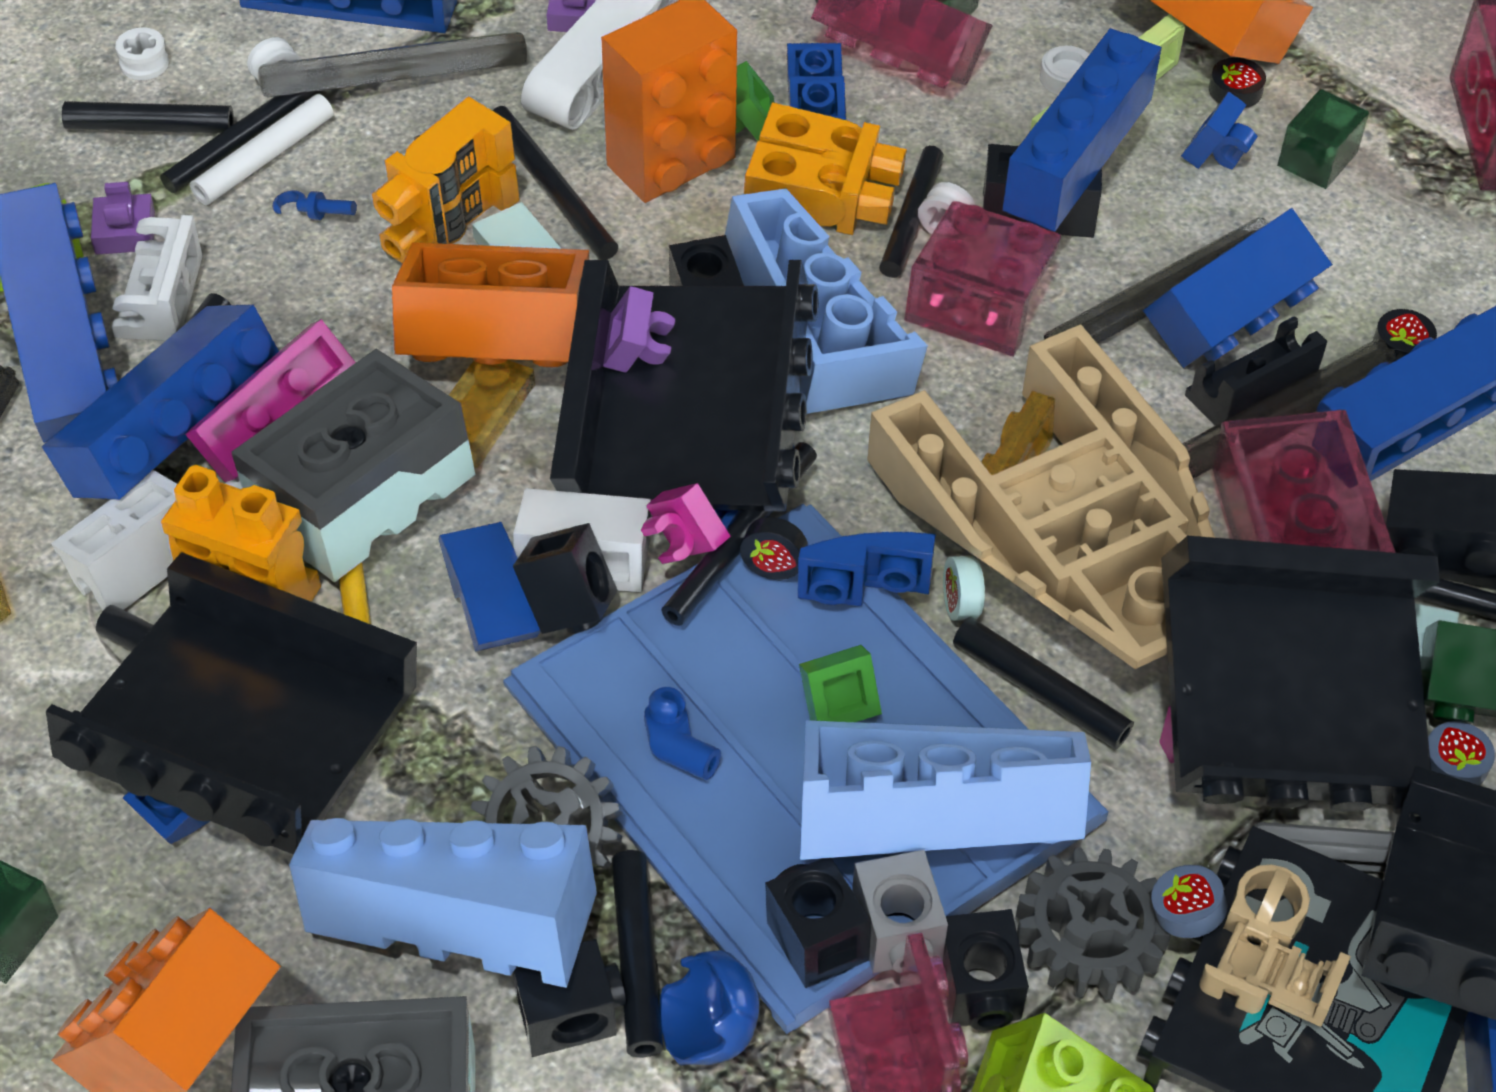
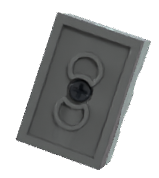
(360, 458)
(356, 1047)

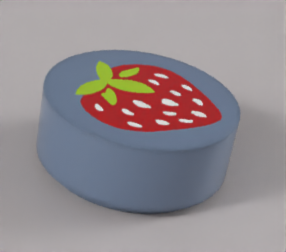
(1461, 752)
(1189, 901)

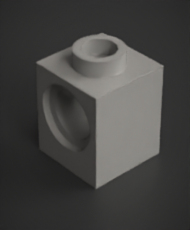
(899, 886)

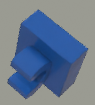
(1221, 135)

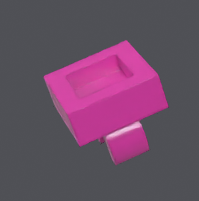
(686, 522)

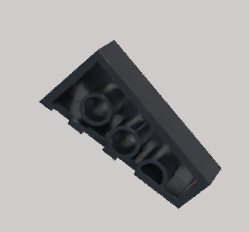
(1446, 518)

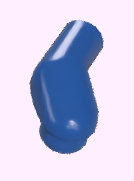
(671, 735)

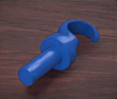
(315, 204)

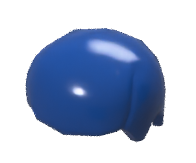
(710, 1010)

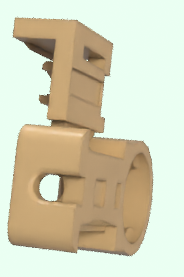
(1272, 967)

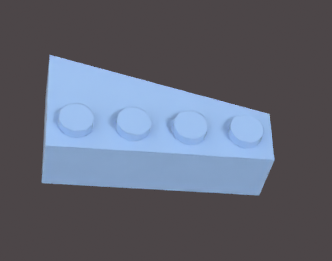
(855, 340)
(939, 788)
(451, 887)

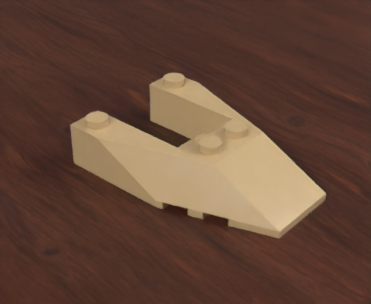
(1073, 523)

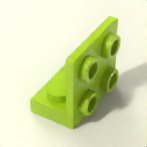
(1049, 1058)

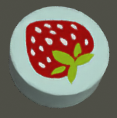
(963, 587)

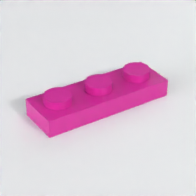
(270, 392)

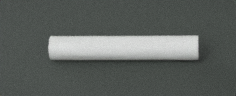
(261, 149)

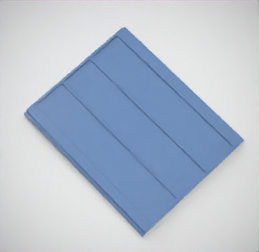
(747, 697)

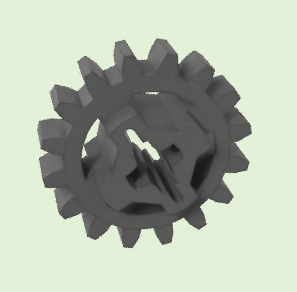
(573, 803)
(1090, 951)

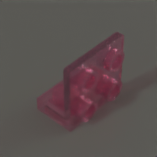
(979, 276)
(901, 1034)

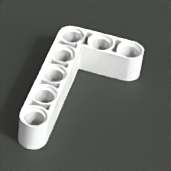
(570, 76)

